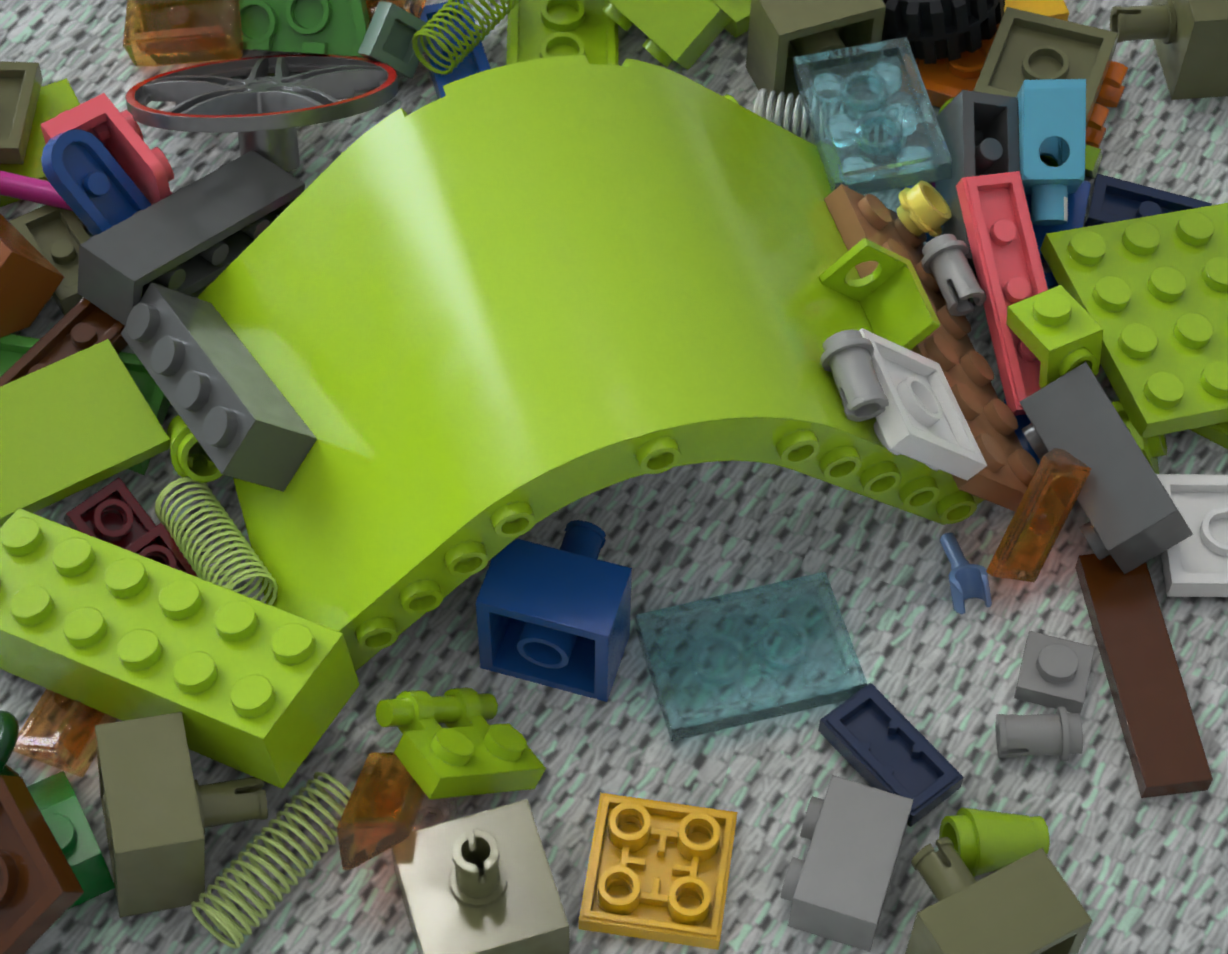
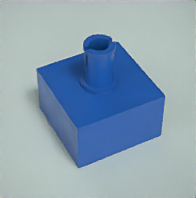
(556, 613)

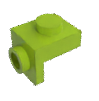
(1056, 333)

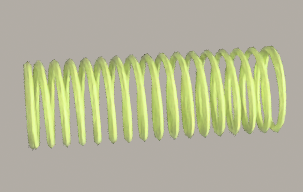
(173, 527)
(220, 917)

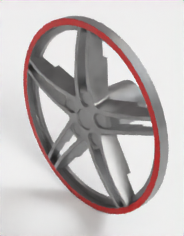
(264, 107)

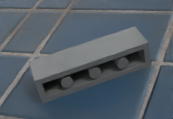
(185, 236)
(218, 388)

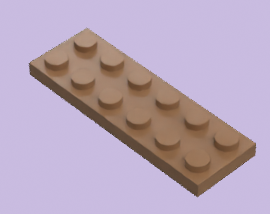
(966, 370)

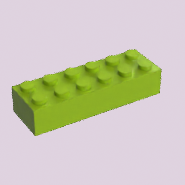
(161, 642)

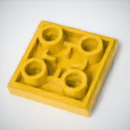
(658, 871)

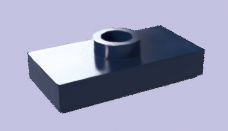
(890, 751)

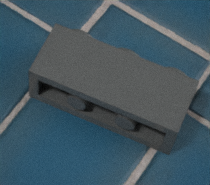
(981, 140)
(1122, 495)

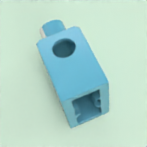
(1055, 126)

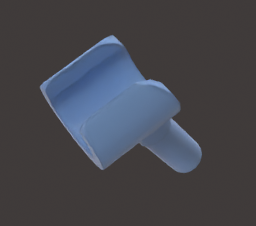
(965, 578)

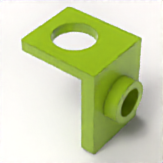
(889, 295)

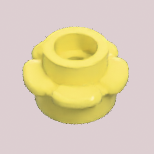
(923, 209)

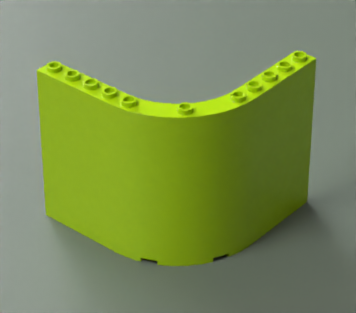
(533, 305)

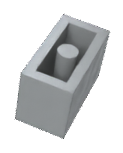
(848, 862)

